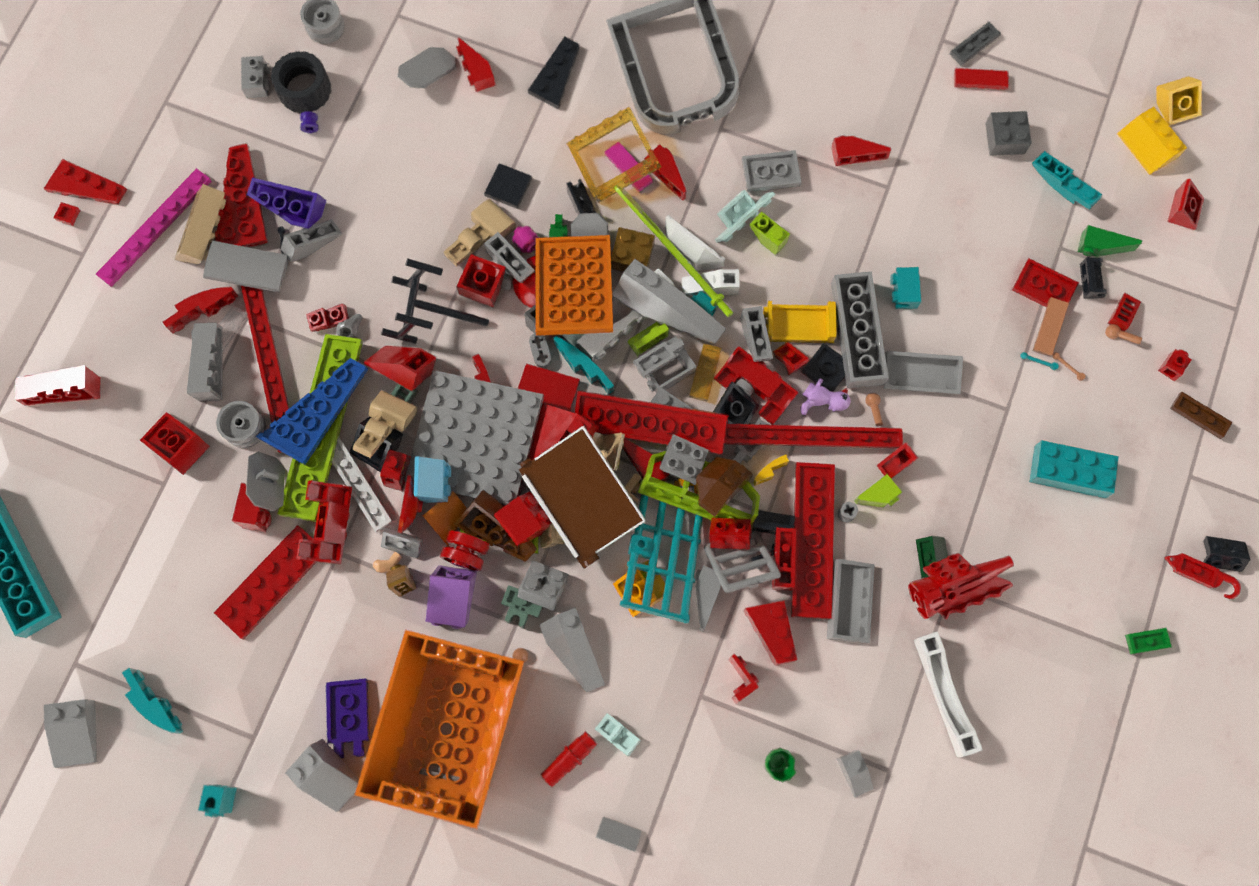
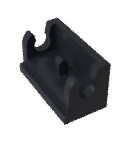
(580, 198)
(1092, 278)
(768, 522)

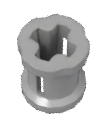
(849, 506)

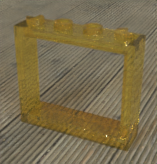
(629, 176)

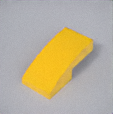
(767, 472)

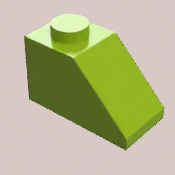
(880, 493)

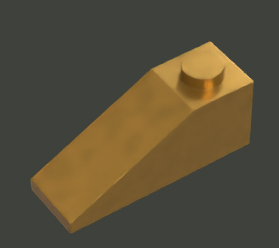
(400, 580)

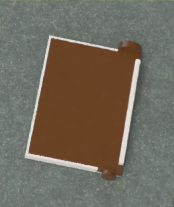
(581, 495)

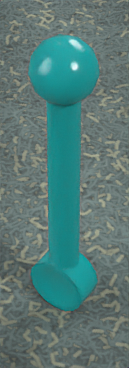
(1053, 366)

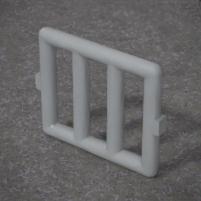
(750, 582)

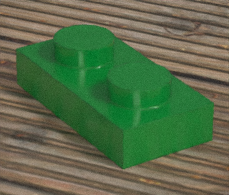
(1148, 641)

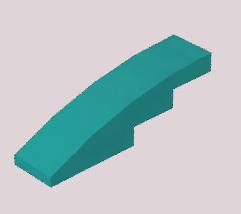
(579, 361)

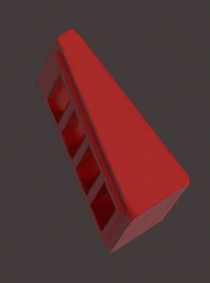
(1114, 319)

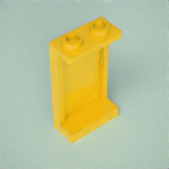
(801, 322)

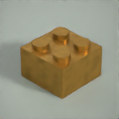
(631, 246)

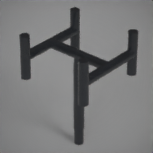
(408, 319)

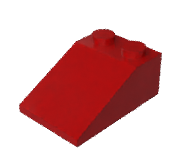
(175, 443)

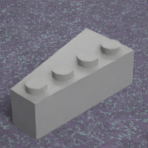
(206, 362)

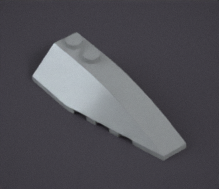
(663, 302)

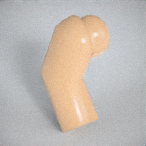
(384, 565)

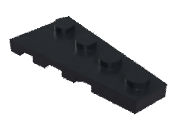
(553, 77)

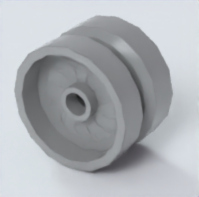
(322, 20)
(240, 424)

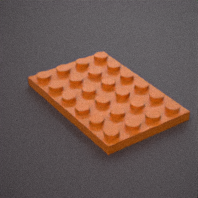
(573, 285)

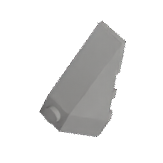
(570, 644)

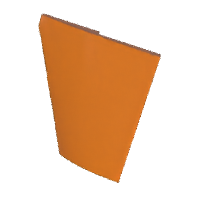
(444, 516)

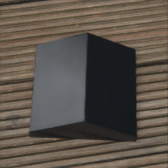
(737, 405)

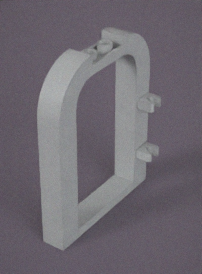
(719, 50)

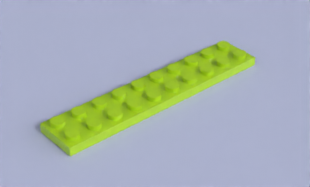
(333, 354)

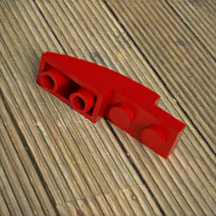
(205, 302)

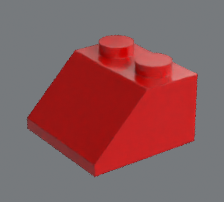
(481, 280)
(248, 515)
(523, 519)

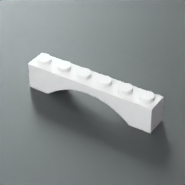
(596, 344)
(956, 721)

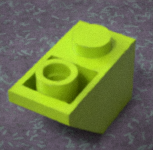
(769, 233)

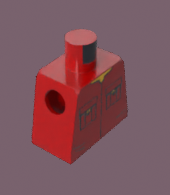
(395, 468)

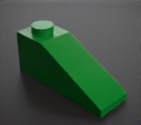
(1102, 242)

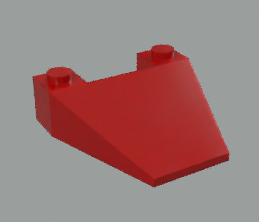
(555, 425)

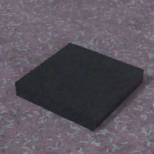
(508, 185)
(825, 365)

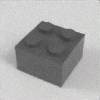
(1008, 133)

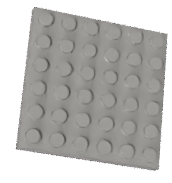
(479, 432)

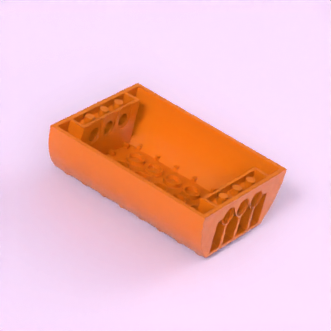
(411, 723)

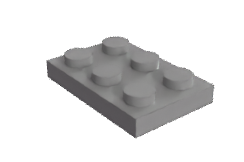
(771, 171)

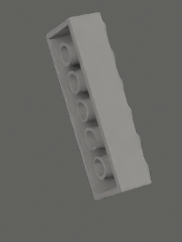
(859, 330)

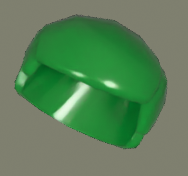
(780, 764)

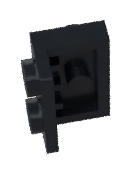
(1226, 553)

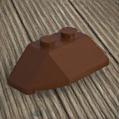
(720, 483)

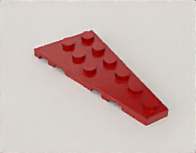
(242, 216)

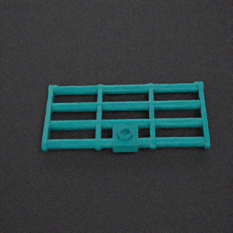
(649, 549)

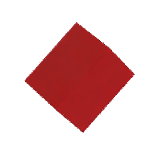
(1186, 206)

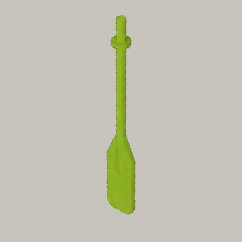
(717, 299)

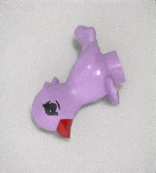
(819, 395)

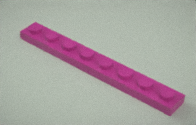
(152, 228)

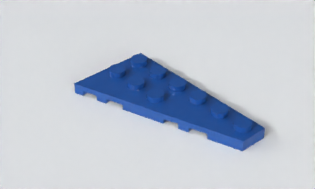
(311, 417)

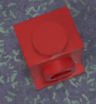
(1175, 364)

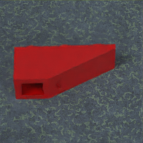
(477, 66)

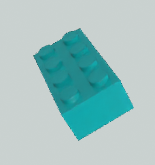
(1074, 469)

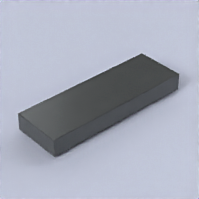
(975, 43)

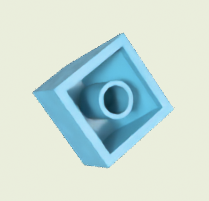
(431, 480)

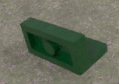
(930, 550)

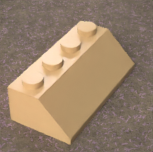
(200, 225)

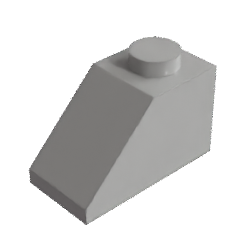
(856, 772)

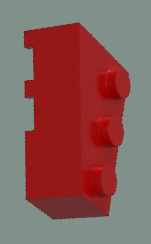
(773, 628)

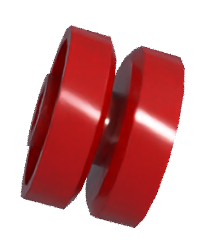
(465, 550)

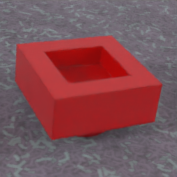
(66, 214)

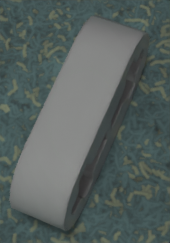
(544, 349)

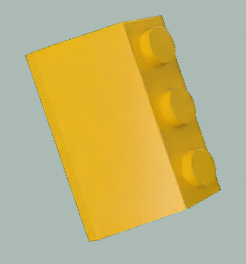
(1152, 140)

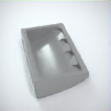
(245, 266)
(924, 372)
(851, 601)

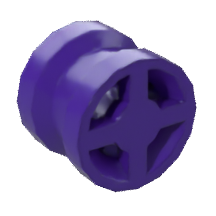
(309, 122)

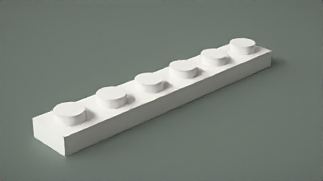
(361, 489)

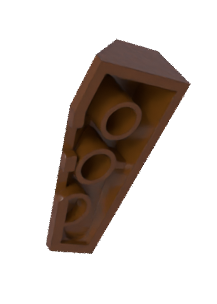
(480, 522)

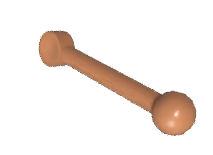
(1080, 376)

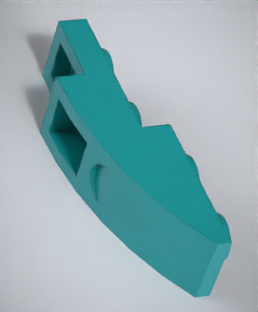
(1064, 182)
(153, 709)

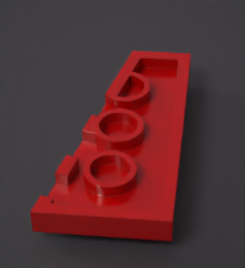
(80, 182)

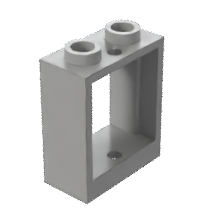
(687, 364)

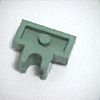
(519, 607)

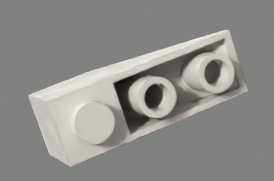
(721, 281)

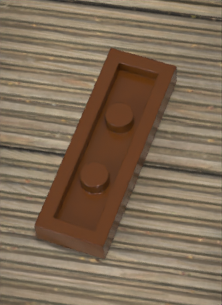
(1201, 415)

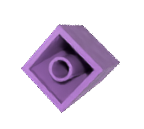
(450, 596)

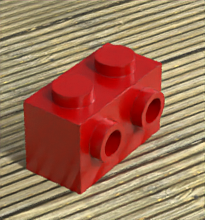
(730, 533)

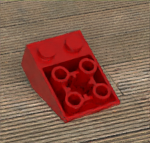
(403, 365)

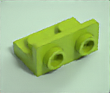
(648, 338)

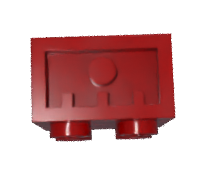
(750, 679)

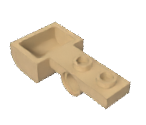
(488, 221)
(386, 414)

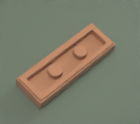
(1050, 326)

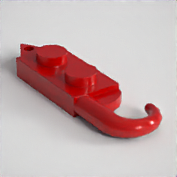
(1202, 573)

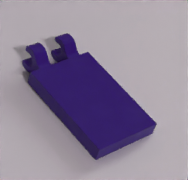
(347, 715)

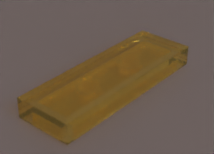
(705, 372)

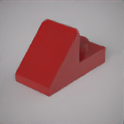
(790, 357)
(898, 461)

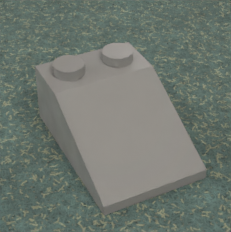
(71, 732)
(323, 775)

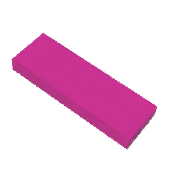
(623, 161)

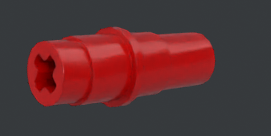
(569, 759)

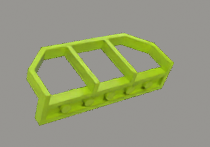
(688, 500)

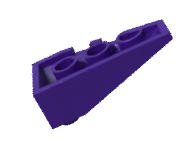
(292, 204)

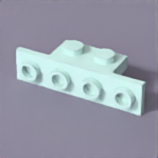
(739, 211)

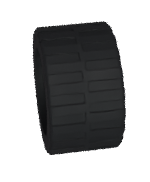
(297, 64)

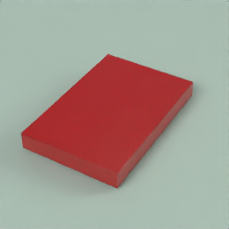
(1042, 283)
(557, 388)

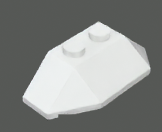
(692, 248)

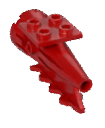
(957, 584)

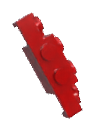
(765, 383)
(330, 523)

